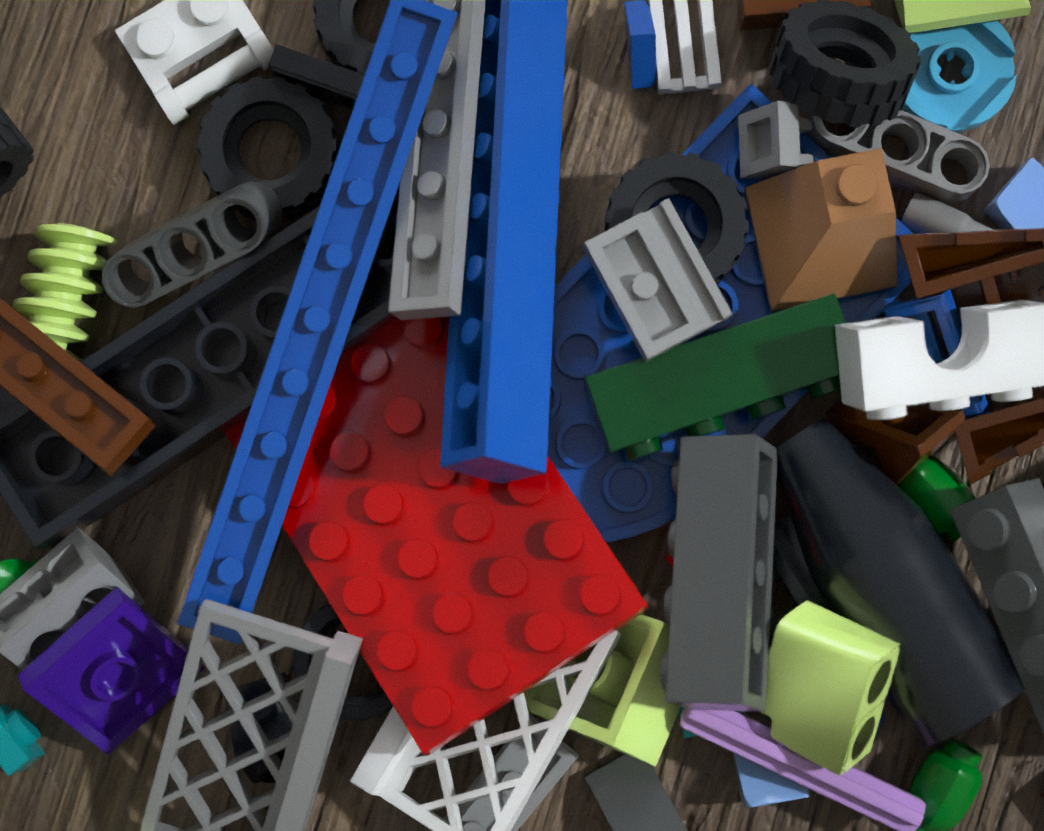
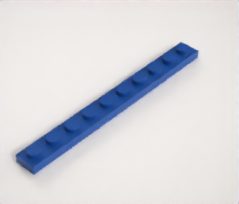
(320, 309)

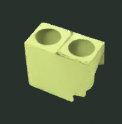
(827, 686)

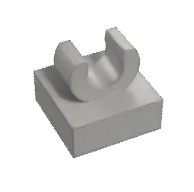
(771, 140)

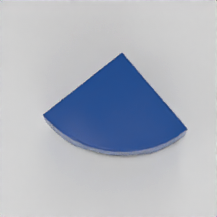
(640, 44)

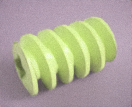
(62, 281)

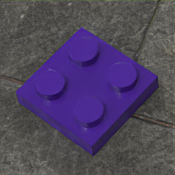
(108, 671)

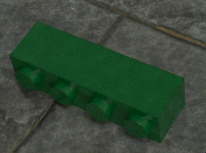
(717, 377)

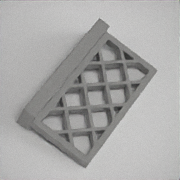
(305, 744)

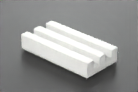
(689, 81)

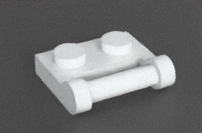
(184, 32)

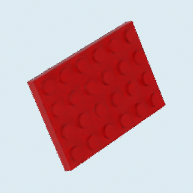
(443, 574)

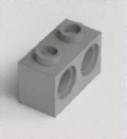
(57, 595)

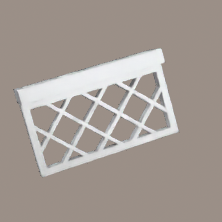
(396, 755)

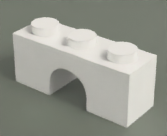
(889, 366)

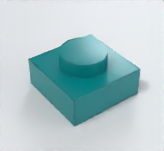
(18, 740)

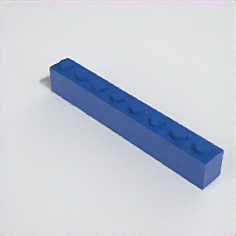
(505, 327)

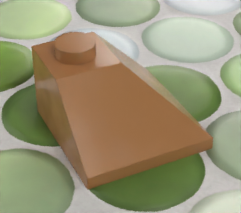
(825, 230)

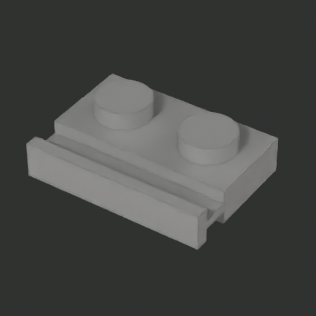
(656, 280)

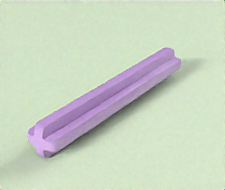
(852, 789)

